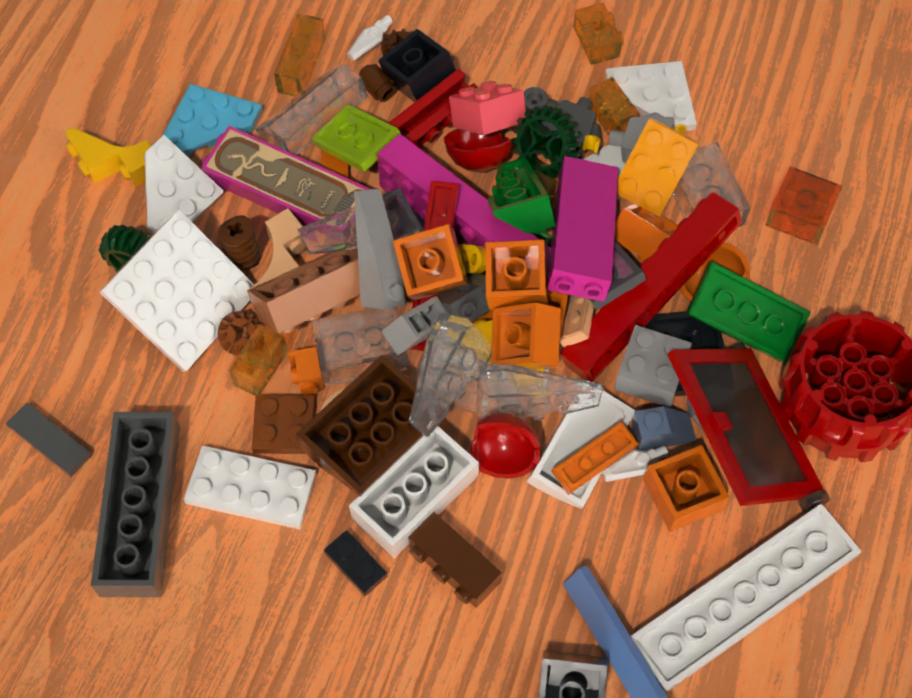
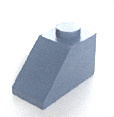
(661, 428)

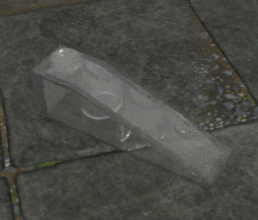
(532, 392)

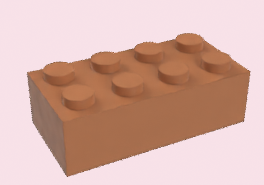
(307, 291)

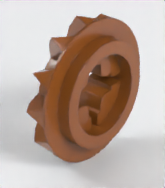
(227, 335)

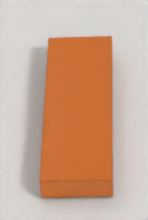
(594, 457)

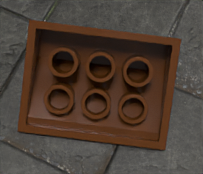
(363, 427)

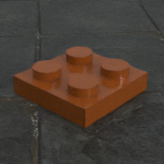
(277, 422)

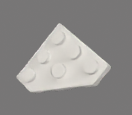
(657, 89)
(175, 184)

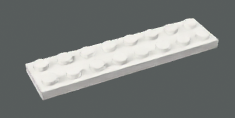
(744, 597)

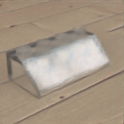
(312, 108)

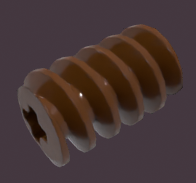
(239, 242)

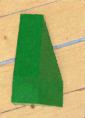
(521, 198)

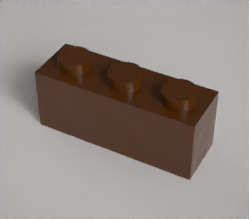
(454, 560)

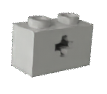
(413, 325)

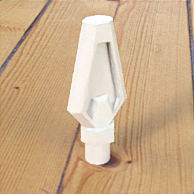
(369, 38)
(634, 463)

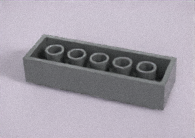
(136, 505)

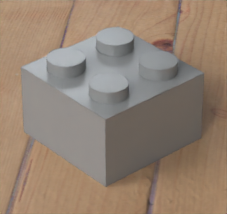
(646, 367)

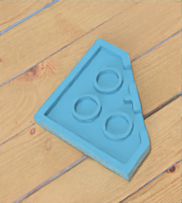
(206, 115)

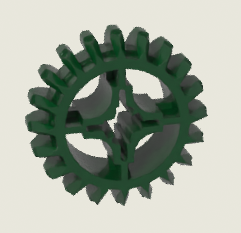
(532, 126)
(121, 244)

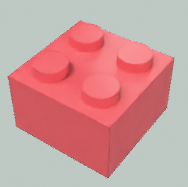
(487, 107)

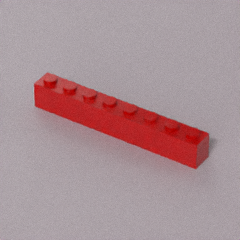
(665, 275)

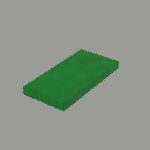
(747, 312)

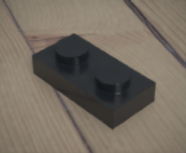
(355, 563)

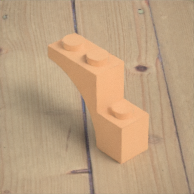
(286, 242)

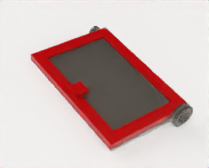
(747, 427)

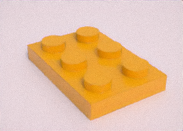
(655, 166)

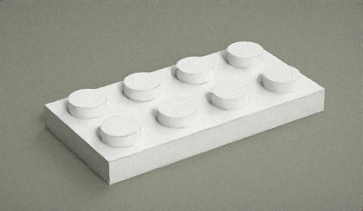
(250, 487)

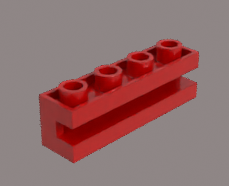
(431, 112)

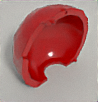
(477, 151)
(505, 445)

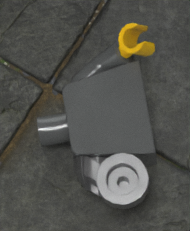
(579, 112)

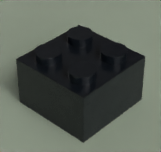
(417, 65)

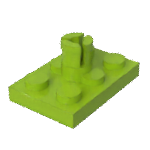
(355, 137)

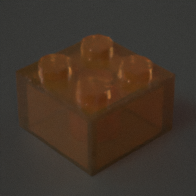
(803, 205)

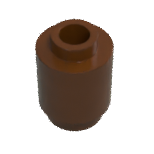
(377, 82)

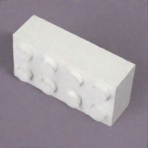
(413, 489)

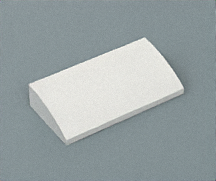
(571, 435)

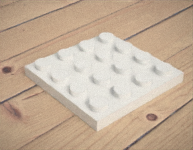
(178, 290)

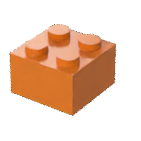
(430, 262)
(515, 273)
(685, 488)

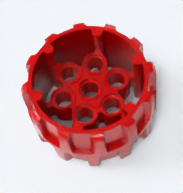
(833, 426)

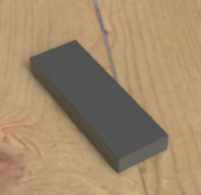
(49, 439)

